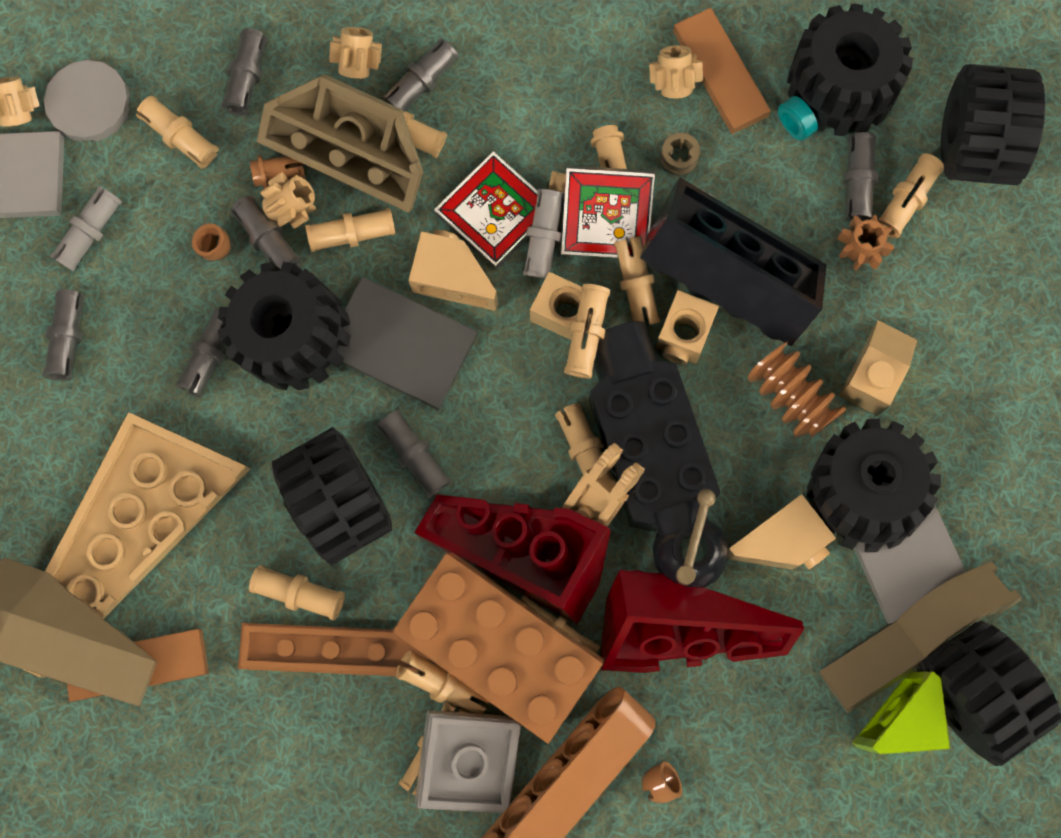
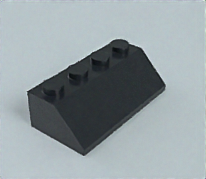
(735, 263)

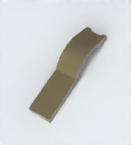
(916, 635)

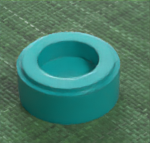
(797, 118)

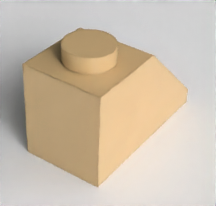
(450, 272)
(879, 369)
(786, 539)

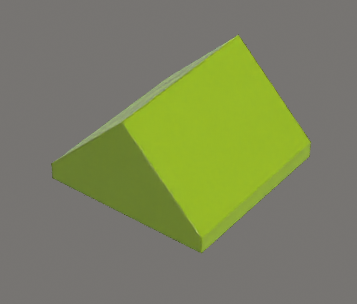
(908, 719)

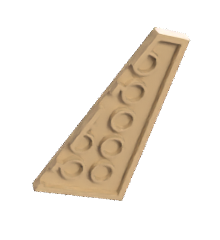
(137, 511)

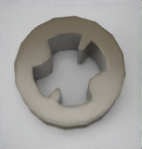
(680, 140)

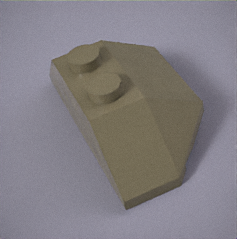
(346, 138)

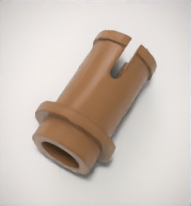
(266, 169)

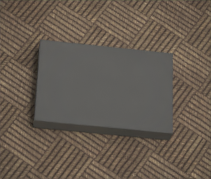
(404, 343)

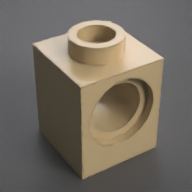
(551, 294)
(689, 311)

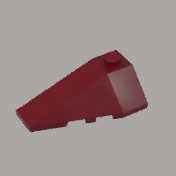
(535, 551)
(661, 620)

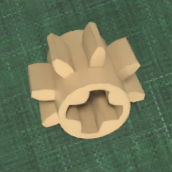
(355, 52)
(676, 71)
(16, 101)
(288, 200)

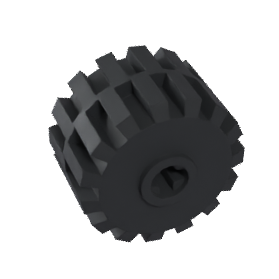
(856, 67)
(992, 124)
(284, 326)
(331, 496)
(868, 510)
(993, 693)

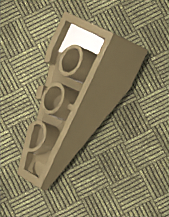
(64, 639)

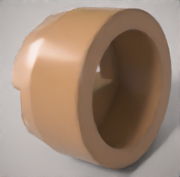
(205, 241)
(661, 790)

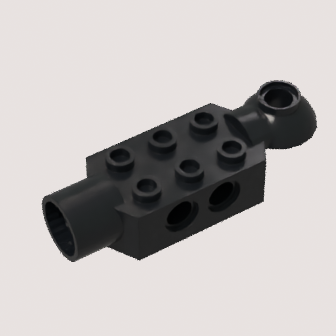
(650, 417)

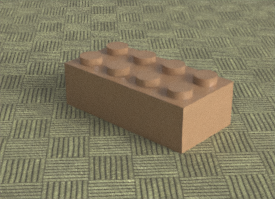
(498, 646)

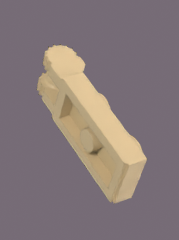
(597, 494)

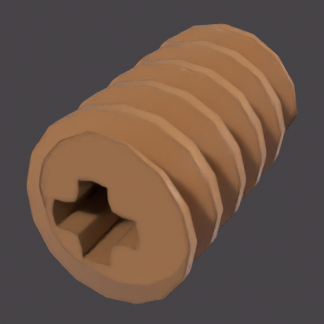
(795, 392)

